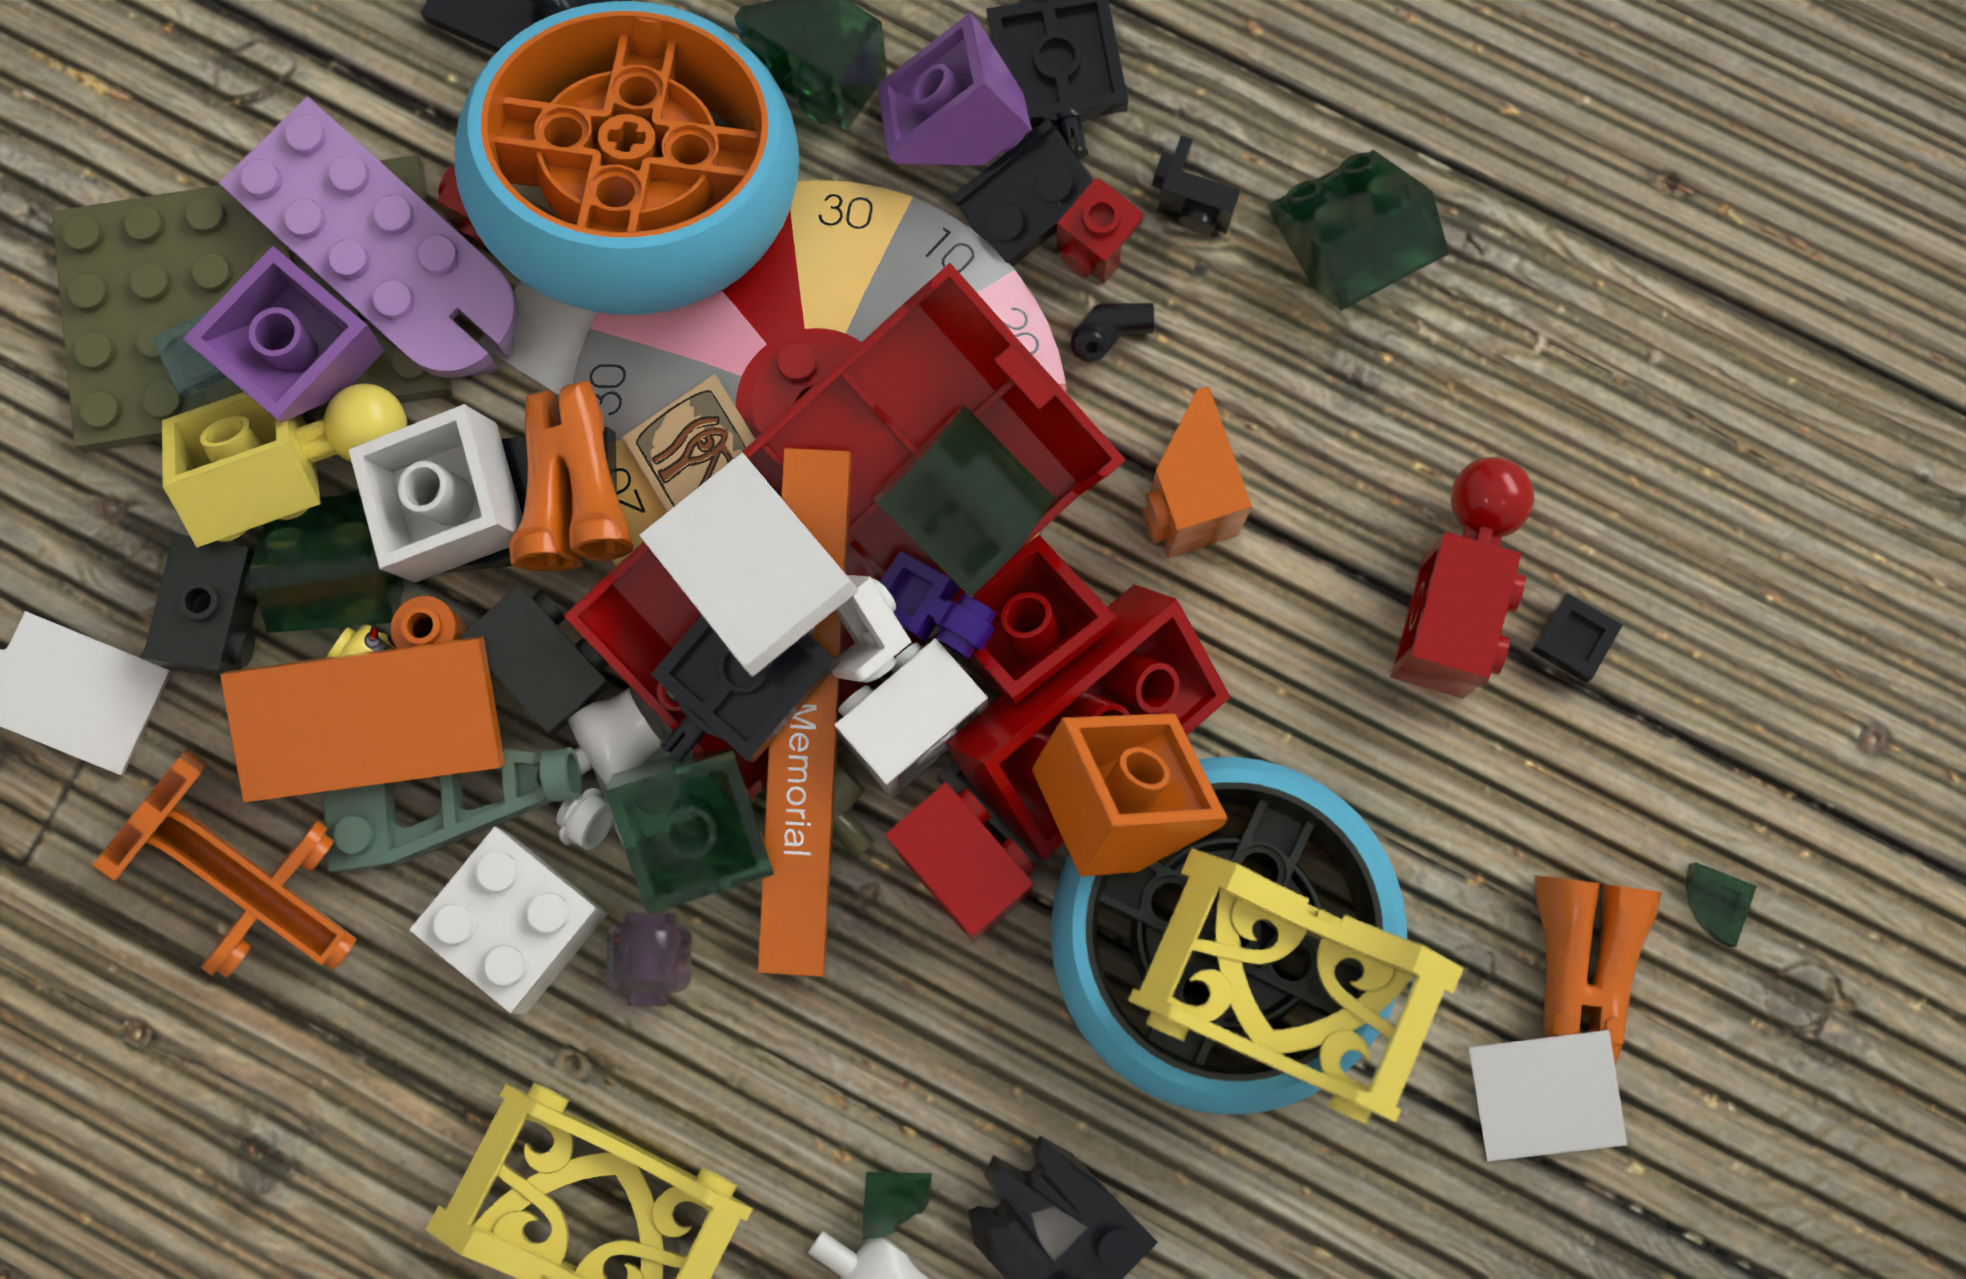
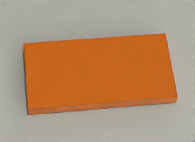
(363, 719)

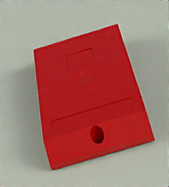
(881, 406)

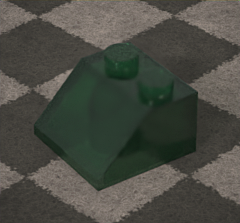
(688, 827)

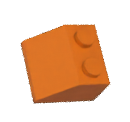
(1197, 485)
(1125, 791)

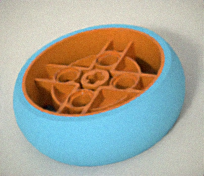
(620, 140)

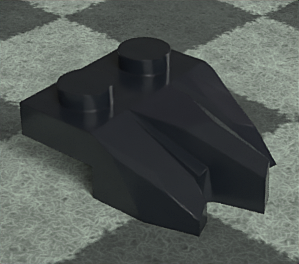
(1056, 1221)

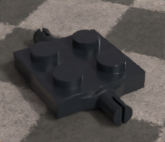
(1062, 61)
(727, 700)

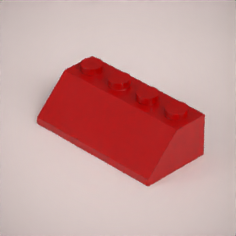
(1136, 668)

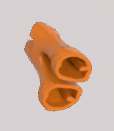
(569, 490)
(1567, 920)

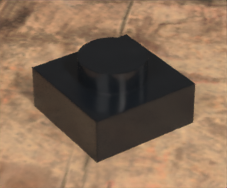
(1576, 637)

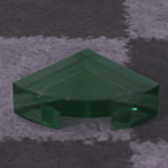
(1718, 902)
(892, 1200)

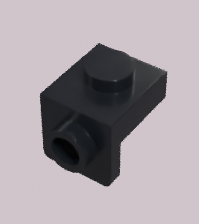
(1193, 199)

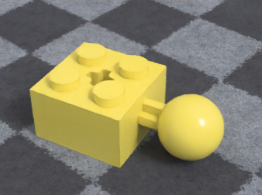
(242, 468)

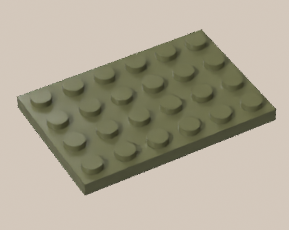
(153, 265)

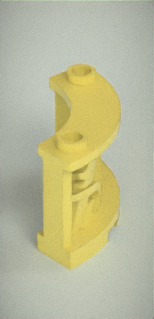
(1386, 965)
(499, 1233)

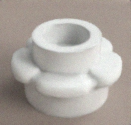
(585, 819)

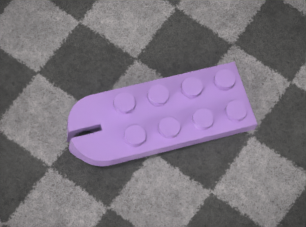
(376, 243)

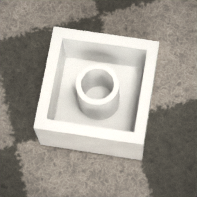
(437, 493)
(909, 716)
(508, 921)

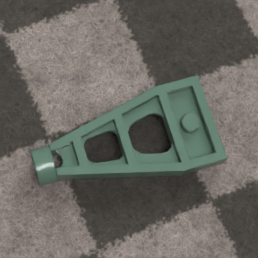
(366, 824)

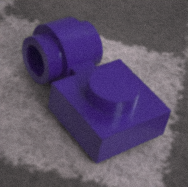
(925, 600)

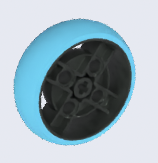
(1283, 816)

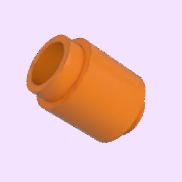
(418, 615)

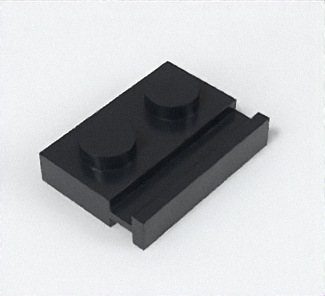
(1025, 193)

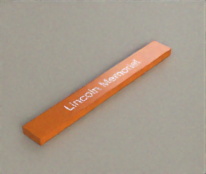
(806, 749)

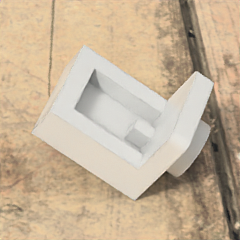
(874, 630)

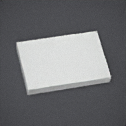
(748, 564)

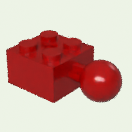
(1467, 584)

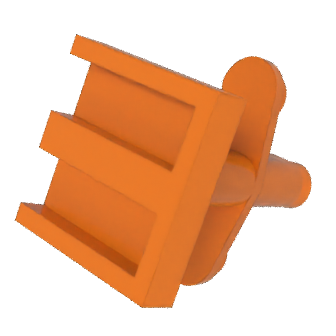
(228, 870)

